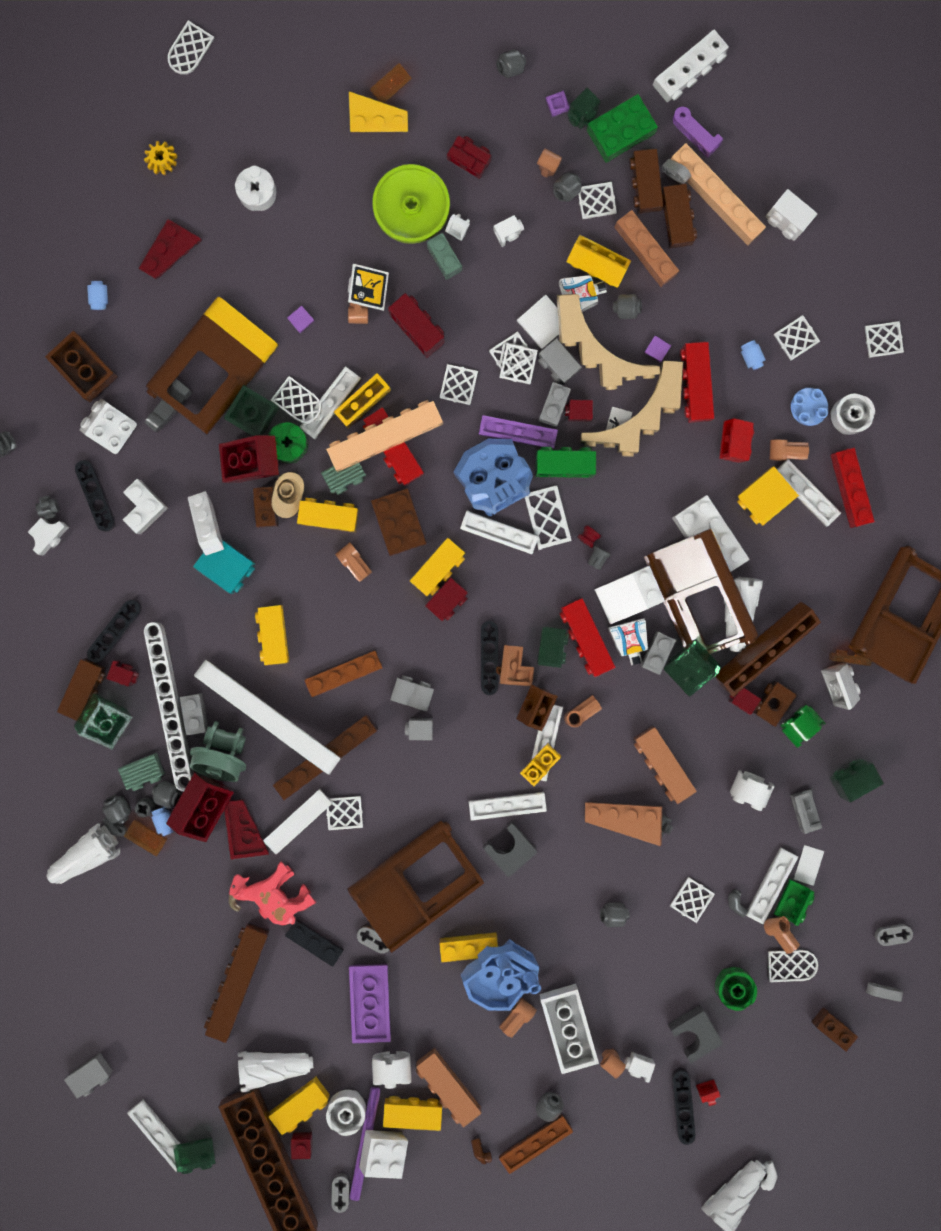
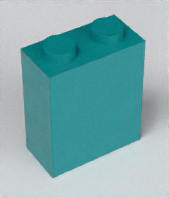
(226, 568)

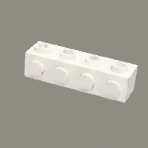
(691, 66)

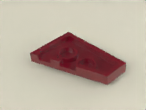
(168, 248)
(242, 832)

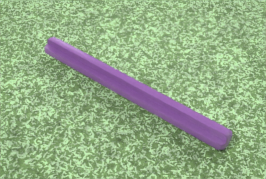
(368, 1125)

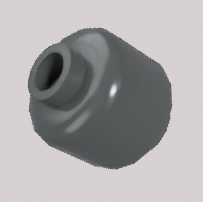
(511, 63)
(567, 187)
(627, 306)
(166, 794)
(116, 809)
(614, 914)
(549, 1106)

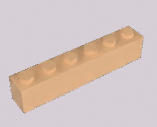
(719, 196)
(385, 436)

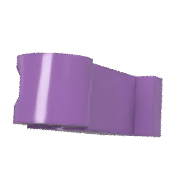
(695, 132)

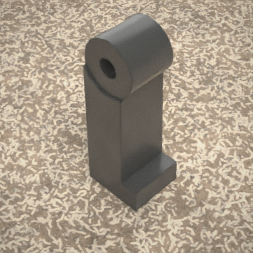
(163, 412)

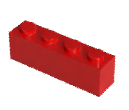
(697, 381)
(399, 456)
(852, 488)
(587, 637)

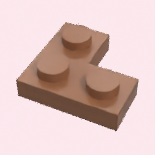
(512, 672)

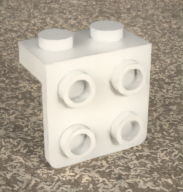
(107, 426)

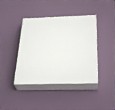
(541, 322)

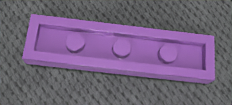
(518, 432)

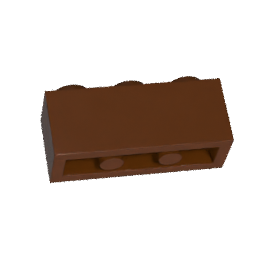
(646, 181)
(678, 216)
(81, 688)

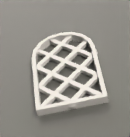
(175, 45)
(281, 389)
(784, 979)

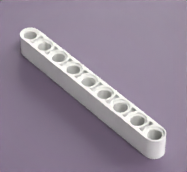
(163, 697)
(267, 717)

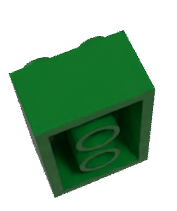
(622, 128)
(565, 463)

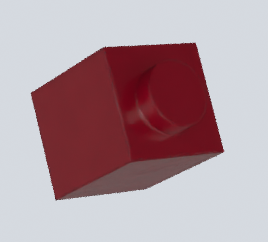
(579, 410)
(745, 701)
(301, 1145)

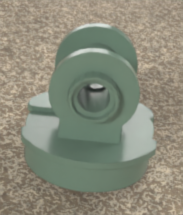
(217, 764)

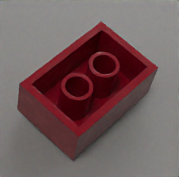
(416, 324)
(248, 459)
(199, 807)

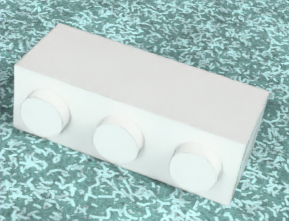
(205, 523)

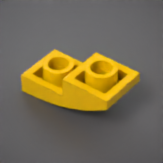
(540, 764)

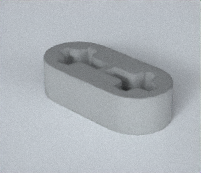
(676, 171)
(893, 930)
(371, 943)
(884, 992)
(344, 1192)

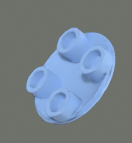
(809, 406)

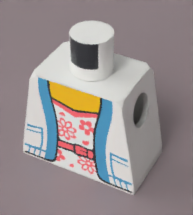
(585, 288)
(630, 639)

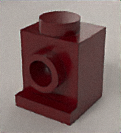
(122, 674)

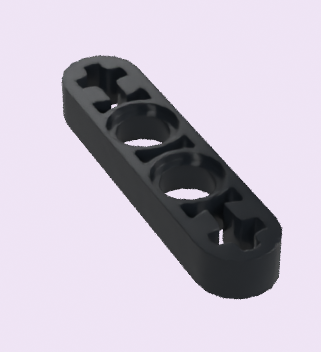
(98, 494)
(114, 631)
(489, 658)
(683, 1106)

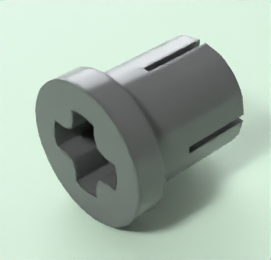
(598, 557)
(145, 801)

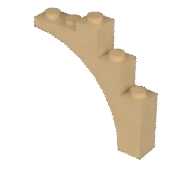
(611, 368)
(627, 436)

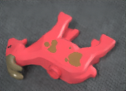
(270, 897)

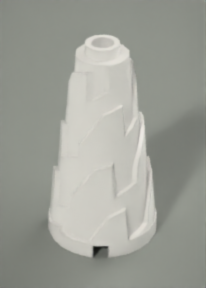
(750, 592)
(89, 852)
(261, 1068)
(734, 1197)

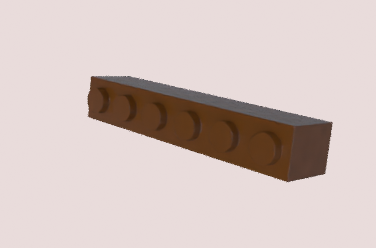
(767, 648)
(339, 745)
(237, 982)

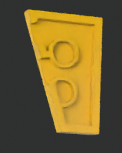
(375, 116)

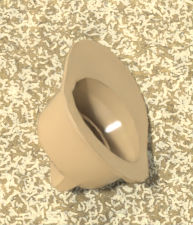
(287, 494)

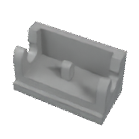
(806, 811)

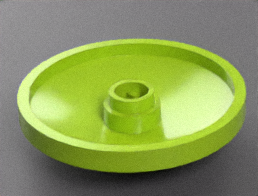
(411, 203)

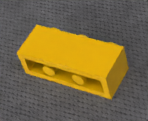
(598, 261)
(362, 400)
(328, 515)
(438, 567)
(272, 635)
(466, 946)
(299, 1106)
(412, 1113)

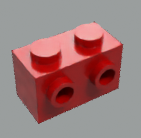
(736, 440)

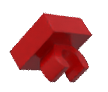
(708, 1092)

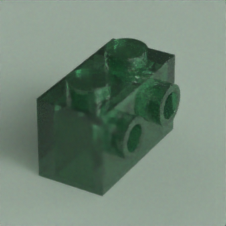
(583, 109)
(552, 647)
(194, 1155)

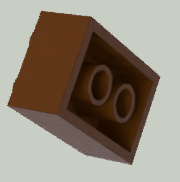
(81, 366)
(398, 522)

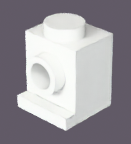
(508, 230)
(640, 1066)

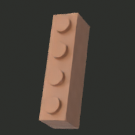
(646, 248)
(664, 764)
(448, 1087)

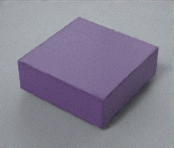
(557, 103)
(300, 319)
(657, 349)

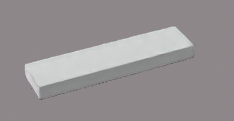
(331, 401)
(808, 493)
(499, 532)
(549, 733)
(507, 806)
(297, 821)
(771, 885)
(155, 1130)

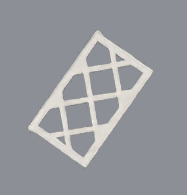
(563, 523)

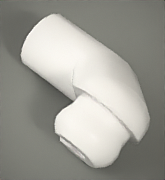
(769, 1182)

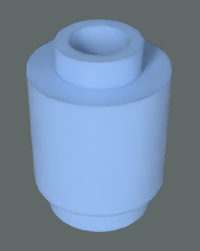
(97, 295)
(752, 355)
(159, 819)

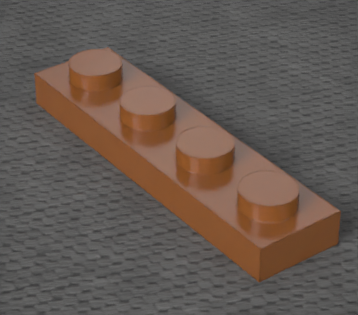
(343, 673)
(535, 1144)

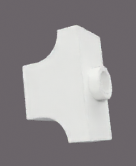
(47, 535)

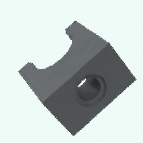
(514, 857)
(706, 1035)

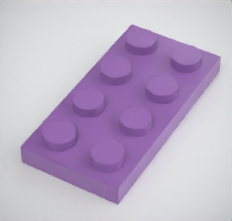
(369, 1003)

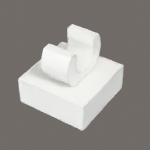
(457, 227)

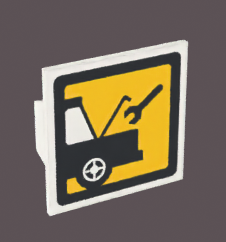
(368, 287)

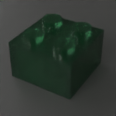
(251, 412)
(692, 667)
(102, 721)
(856, 780)

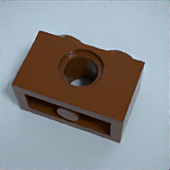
(264, 512)
(784, 699)
(536, 707)
(834, 1029)

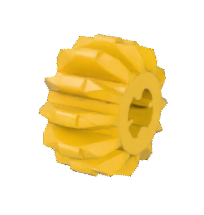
(164, 151)

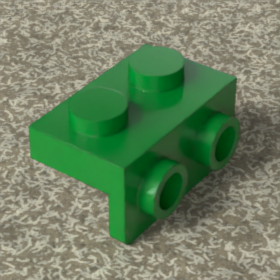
(794, 902)

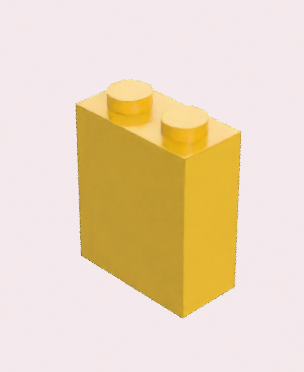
(766, 496)

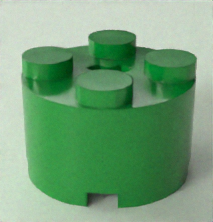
(298, 438)
(803, 726)
(740, 998)

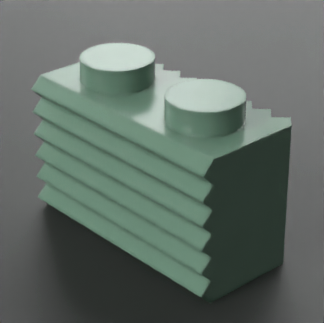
(444, 256)
(340, 480)
(142, 771)

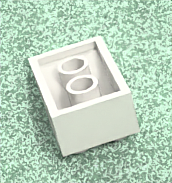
(629, 595)
(841, 685)

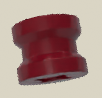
(589, 536)

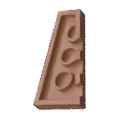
(631, 820)

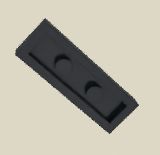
(314, 942)

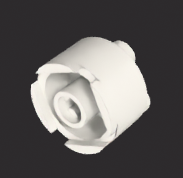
(252, 199)
(863, 416)
(751, 789)
(391, 1068)
(347, 1101)

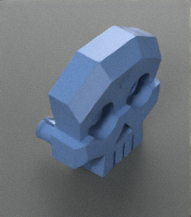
(486, 462)
(501, 976)

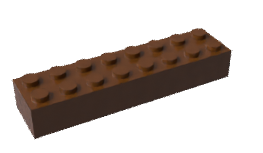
(267, 1162)

